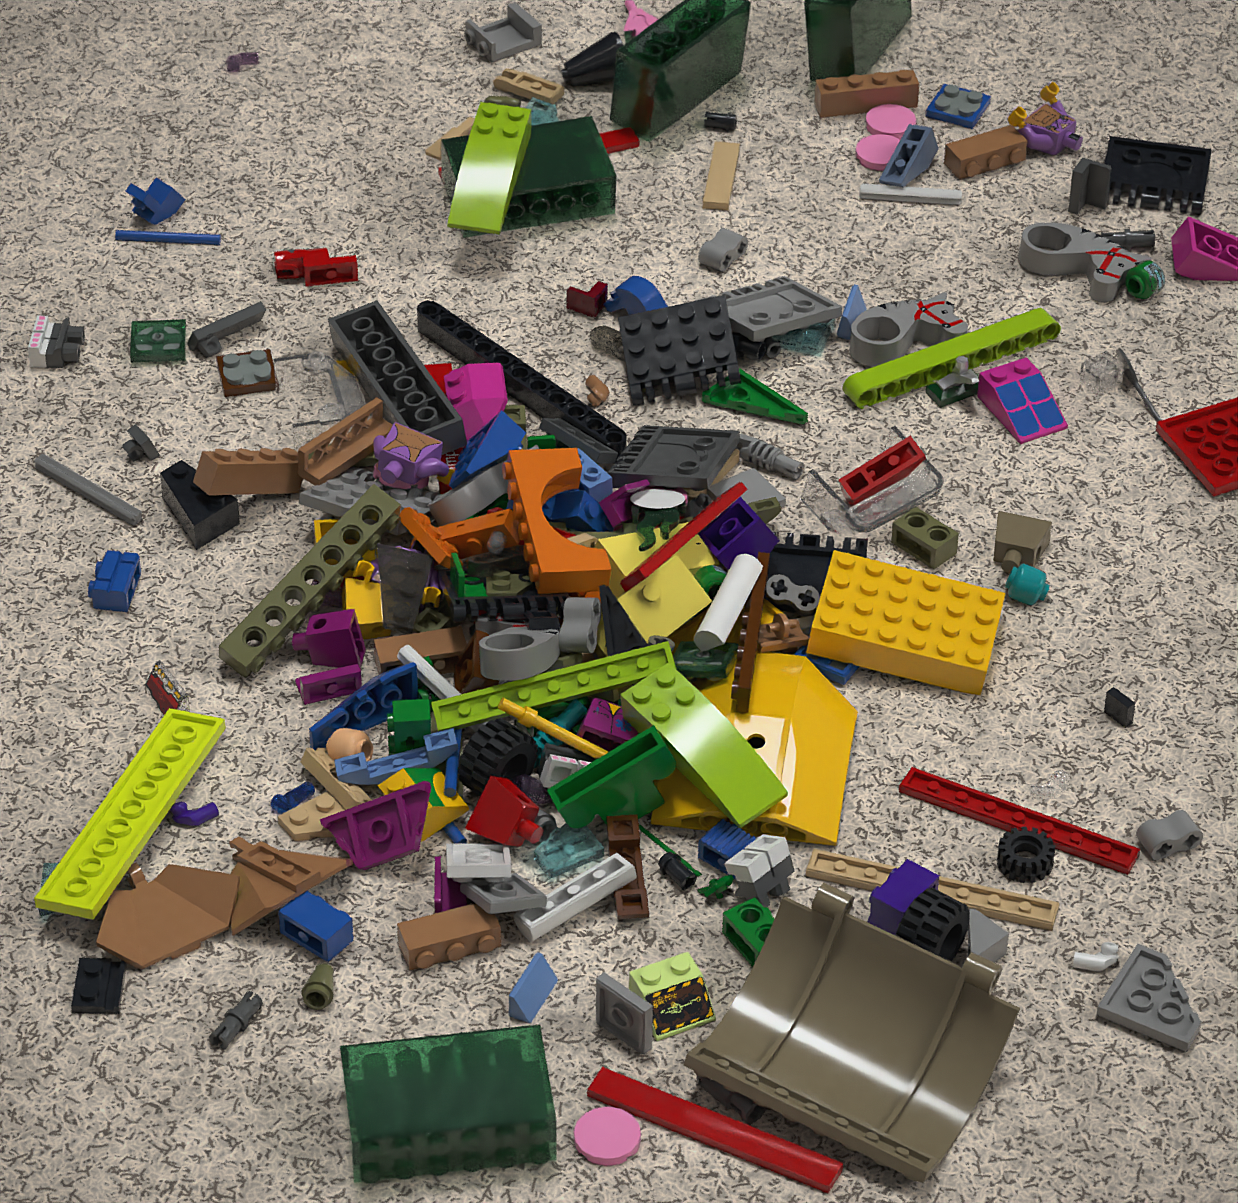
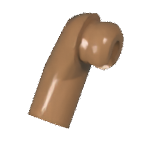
(599, 390)

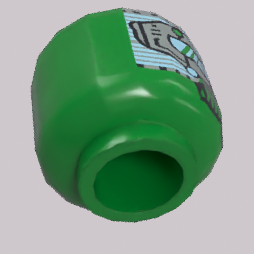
(1145, 280)
(710, 579)

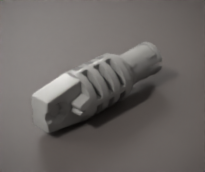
(768, 456)

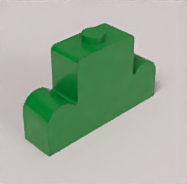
(616, 782)

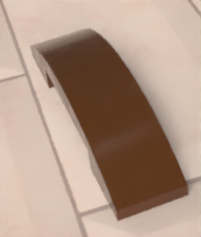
(624, 839)

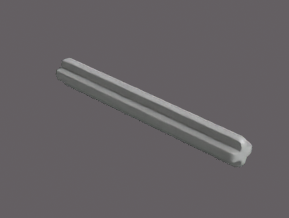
(88, 489)

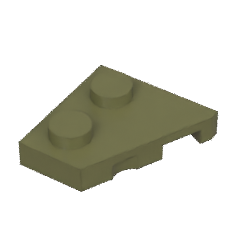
(506, 584)

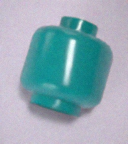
(1027, 584)

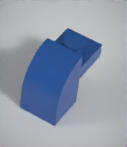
(157, 202)
(635, 296)

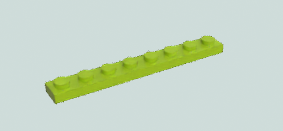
(552, 686)

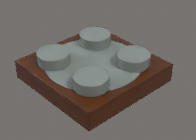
(246, 372)

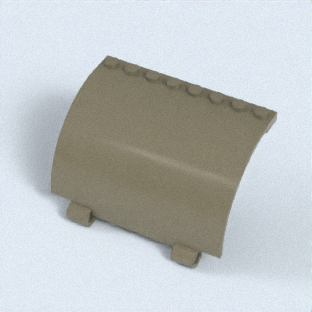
(861, 1035)

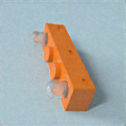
(481, 534)

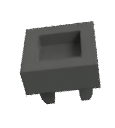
(139, 445)

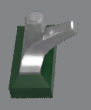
(955, 386)

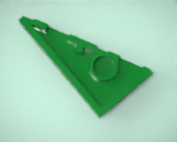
(754, 398)

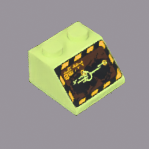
(676, 993)

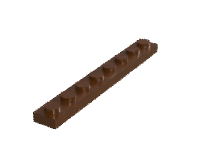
(749, 639)

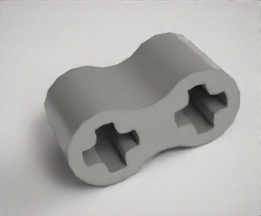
(723, 249)
(792, 595)
(580, 625)
(1169, 835)

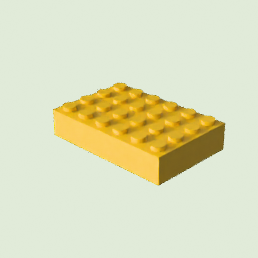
(906, 623)

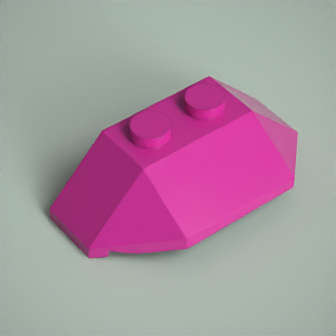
(476, 394)

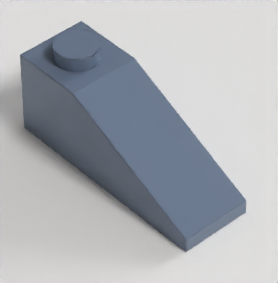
(911, 156)

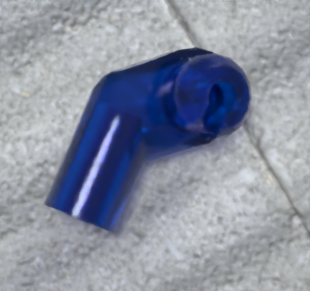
(292, 798)

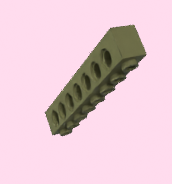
(373, 505)

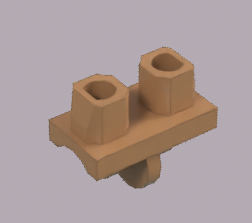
(781, 635)

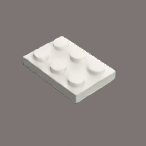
(478, 861)

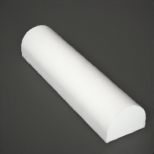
(728, 602)
(575, 896)

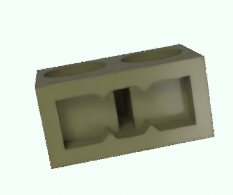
(924, 537)

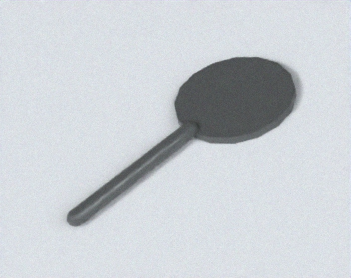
(1131, 375)

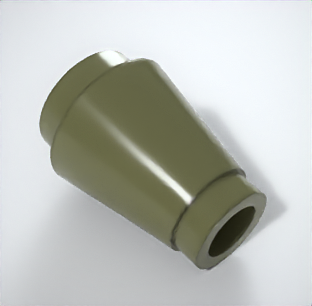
(318, 989)

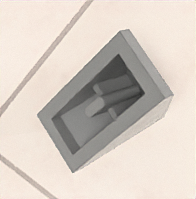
(986, 937)

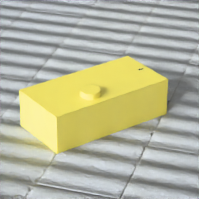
(625, 554)
(660, 602)

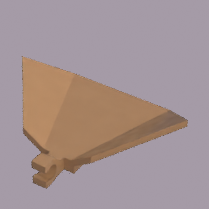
(274, 878)
(167, 913)

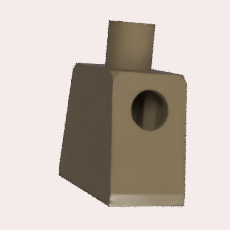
(1020, 540)

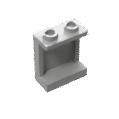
(506, 36)

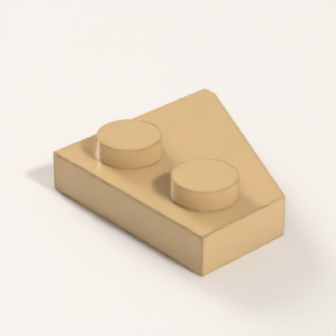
(304, 820)

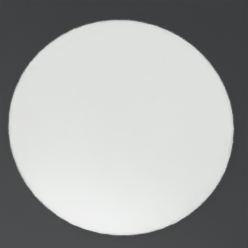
(657, 498)

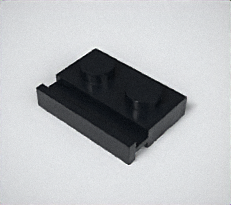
(98, 986)

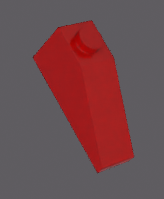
(882, 471)

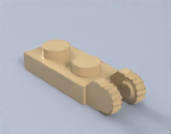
(528, 86)

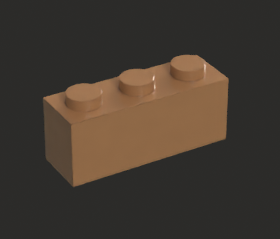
(985, 152)
(440, 645)
(448, 936)

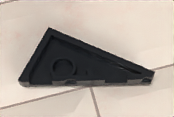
(619, 628)

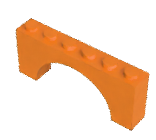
(554, 561)

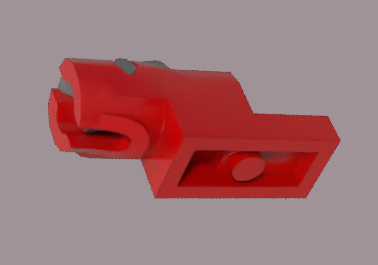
(315, 266)

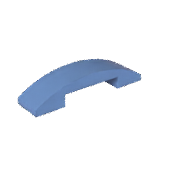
(357, 770)

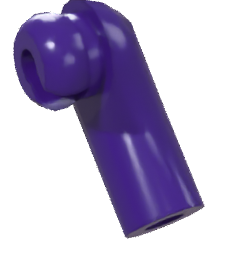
(193, 817)

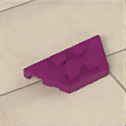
(382, 827)

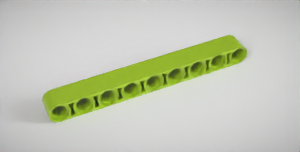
(938, 361)

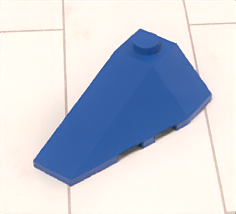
(487, 448)
(368, 704)

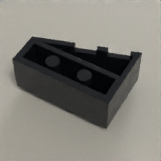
(200, 514)

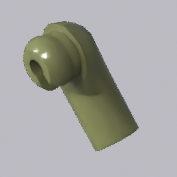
(503, 100)

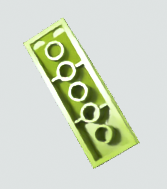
(490, 168)
(703, 744)

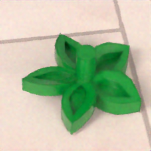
(717, 886)

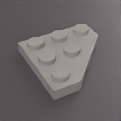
(1151, 1000)

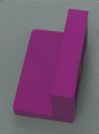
(618, 504)
(329, 684)
(446, 891)

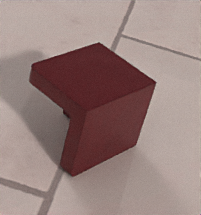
(589, 302)

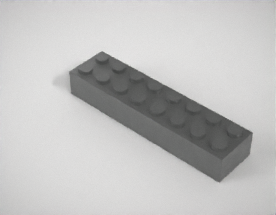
(395, 374)

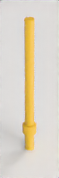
(529, 717)

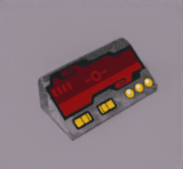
(166, 690)

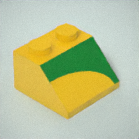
(440, 808)

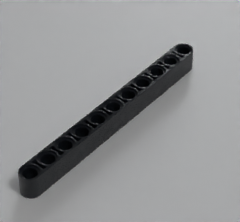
(521, 380)

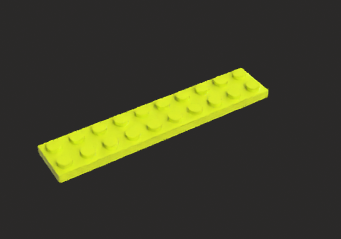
(129, 814)

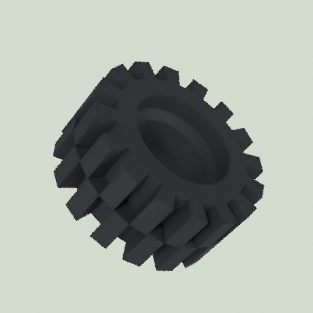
(1025, 867)

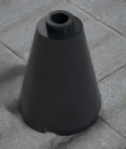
(594, 63)

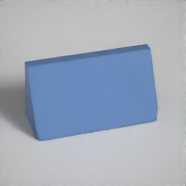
(853, 308)
(532, 989)

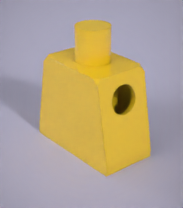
(367, 604)

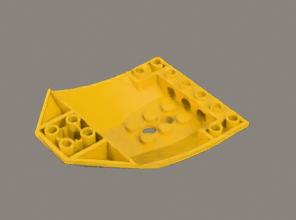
(806, 746)

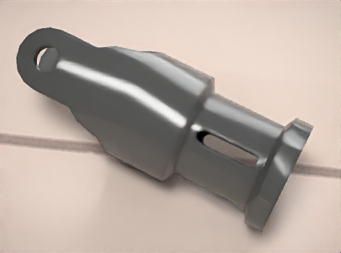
(741, 1104)

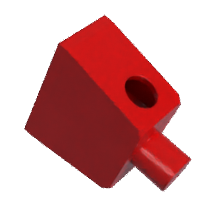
(505, 814)

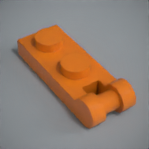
(428, 536)

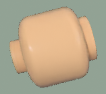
(349, 742)

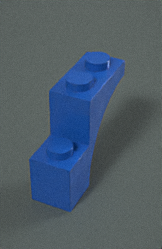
(576, 510)

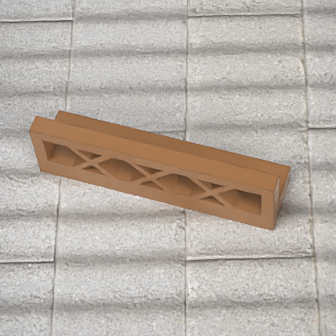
(346, 448)

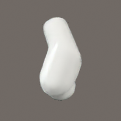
(1099, 961)

